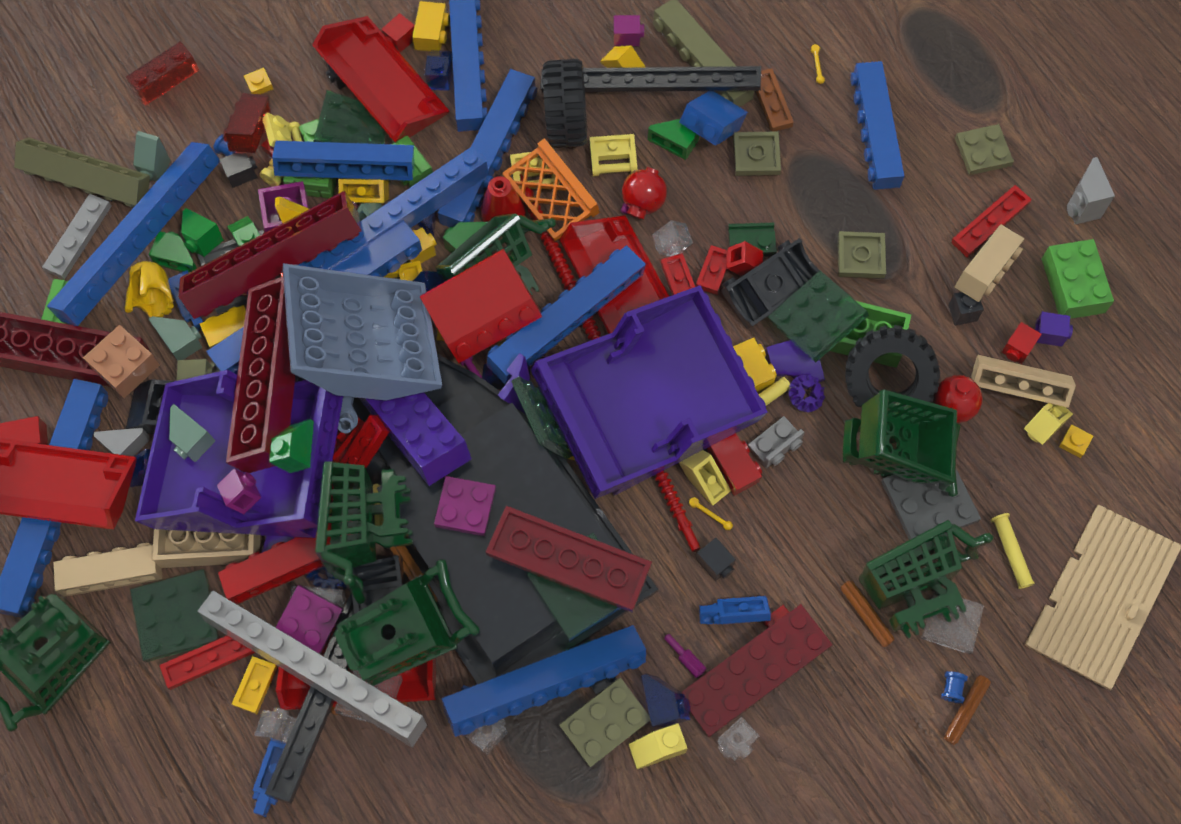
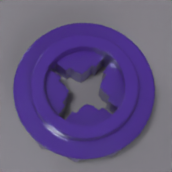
(797, 393)

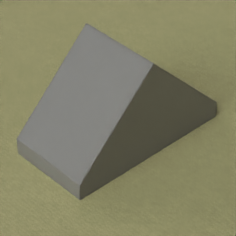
(123, 441)

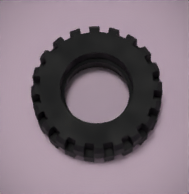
(565, 103)
(892, 341)

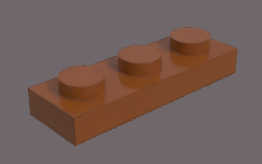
(774, 102)

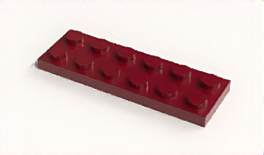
(569, 558)
(756, 670)

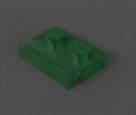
(757, 234)

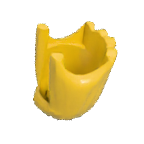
(149, 290)

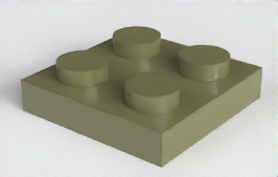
(984, 149)
(756, 153)
(861, 254)

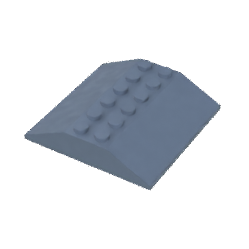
(359, 333)

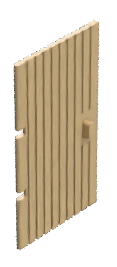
(1103, 597)

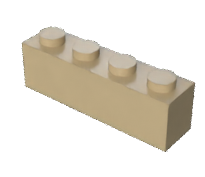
(990, 263)
(1023, 381)
(106, 570)

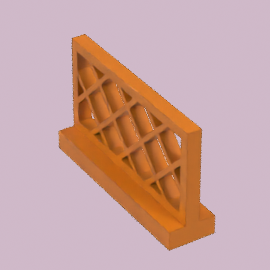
(564, 176)

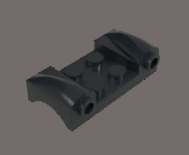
(769, 283)
(378, 581)

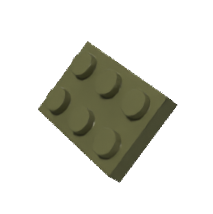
(604, 722)

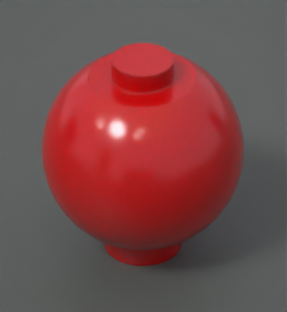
(644, 192)
(960, 394)

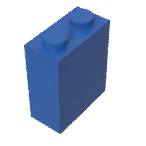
(713, 117)

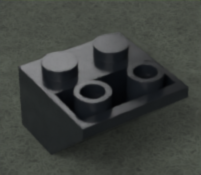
(146, 405)

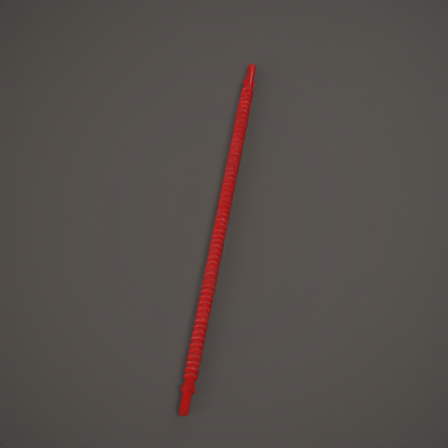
(565, 274)

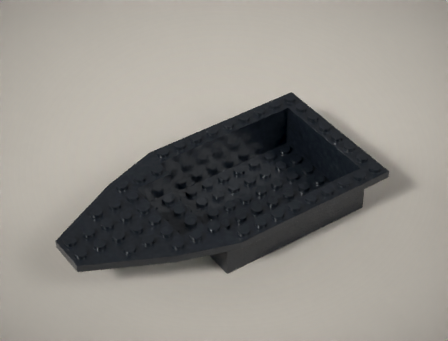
(527, 477)

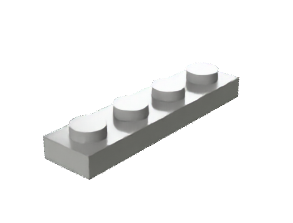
(77, 236)

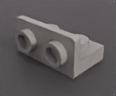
(775, 442)

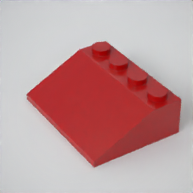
(481, 306)

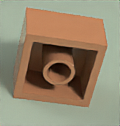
(121, 361)

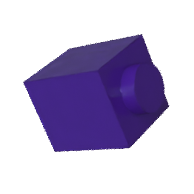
(1053, 328)

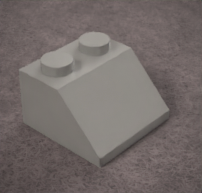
(1091, 195)

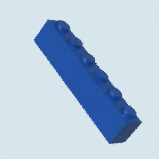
(877, 125)
(343, 160)

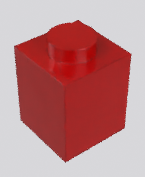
(399, 32)
(743, 258)
(1021, 343)

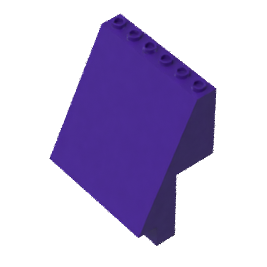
(649, 392)
(185, 492)

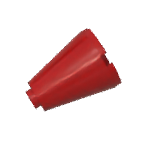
(501, 200)

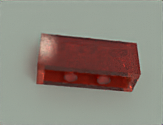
(162, 73)
(246, 123)

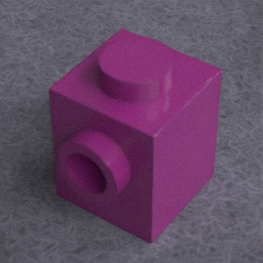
(627, 30)
(239, 491)

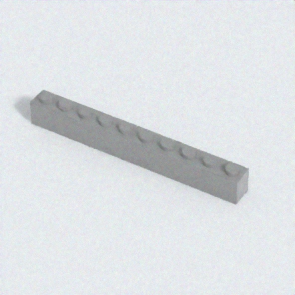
(313, 669)

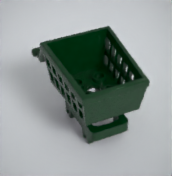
(512, 229)
(924, 443)
(359, 548)
(949, 560)
(418, 626)
(33, 669)

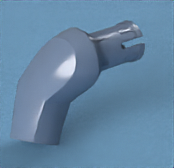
(348, 416)

